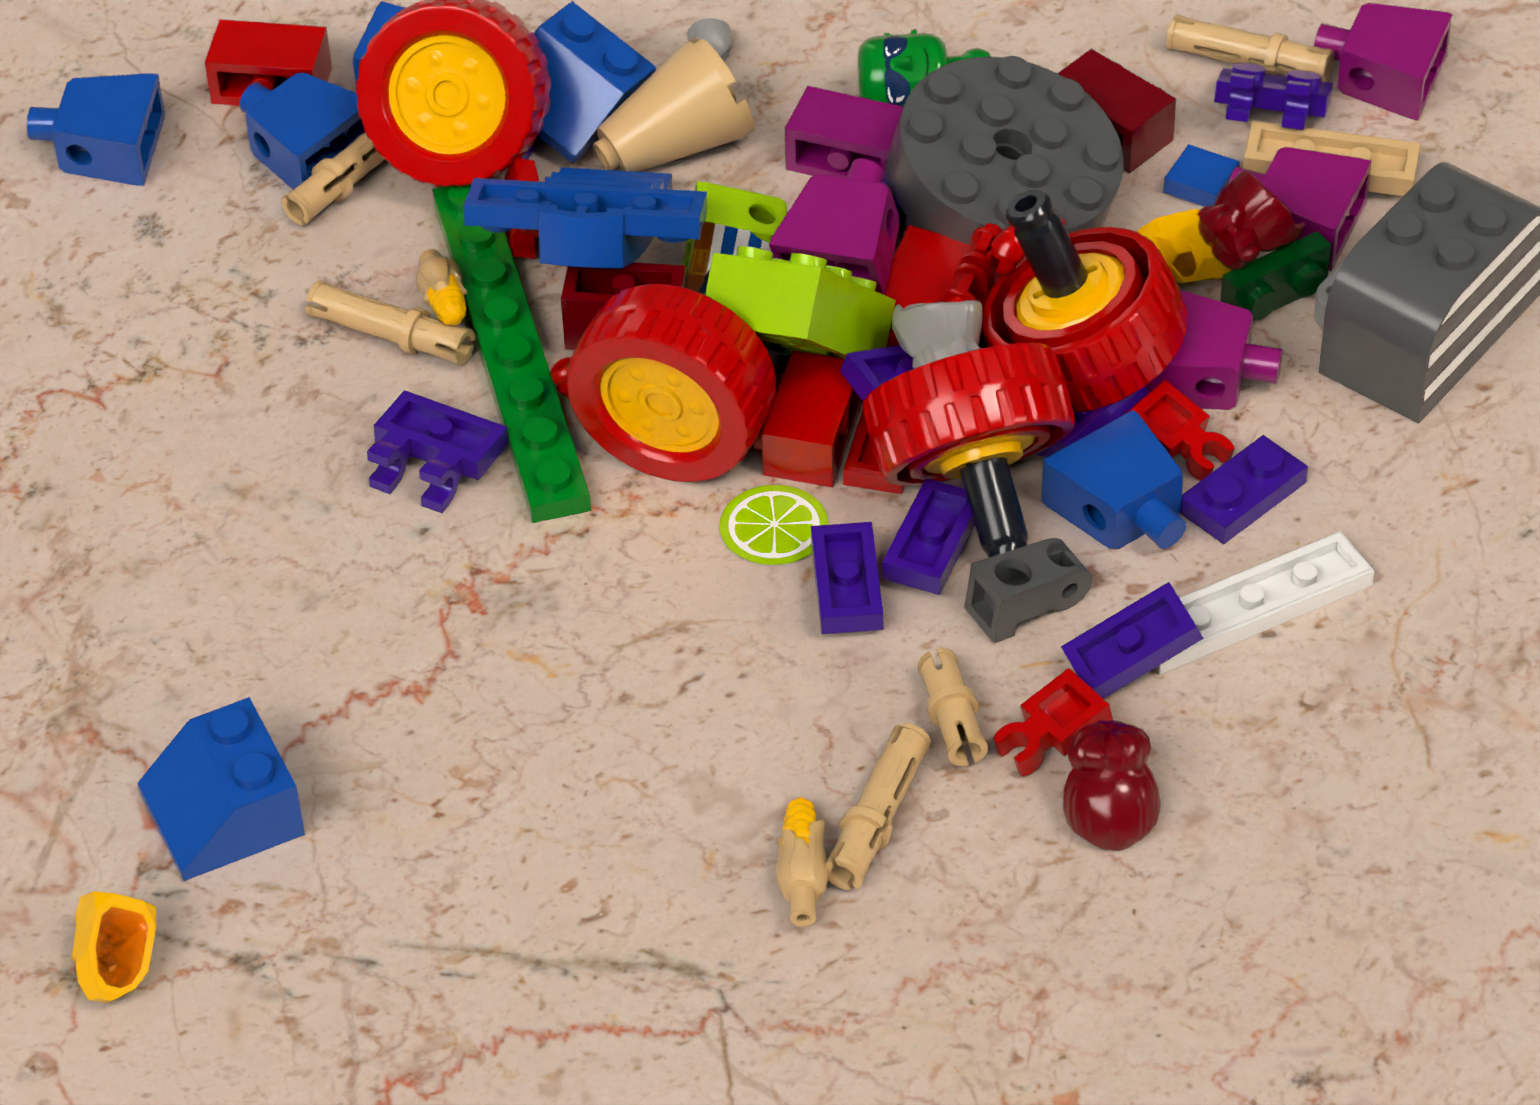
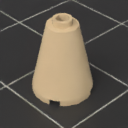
(675, 113)

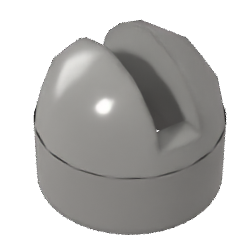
(715, 32)

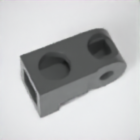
(1024, 585)

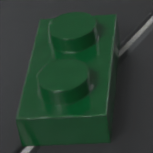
(1278, 276)

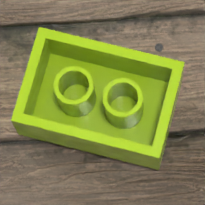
(801, 302)

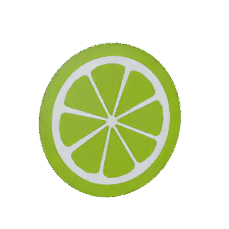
(771, 524)

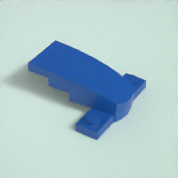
(589, 213)

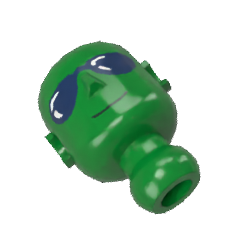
(896, 63)

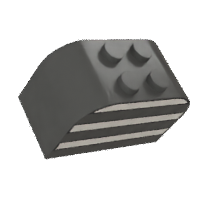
(1431, 290)

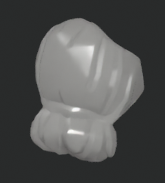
(937, 329)

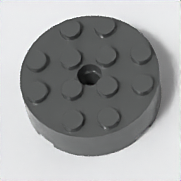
(996, 130)

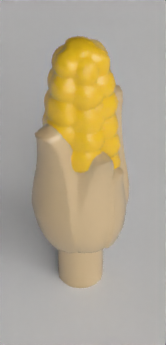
(442, 287)
(802, 861)

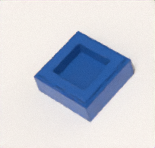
(1199, 175)

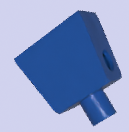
(299, 124)
(104, 126)
(1117, 485)

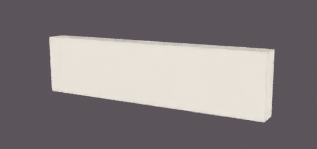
(1272, 595)

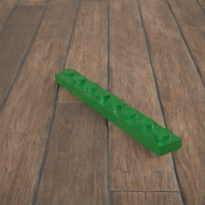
(514, 364)

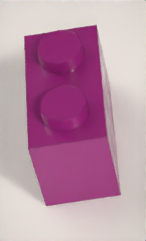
(835, 129)

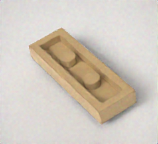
(1392, 160)

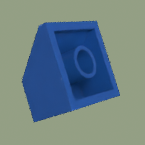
(589, 78)
(221, 791)

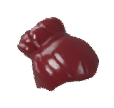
(1246, 222)
(1111, 789)

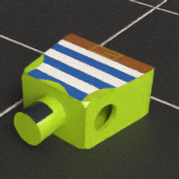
(731, 221)

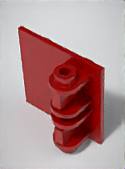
(942, 269)

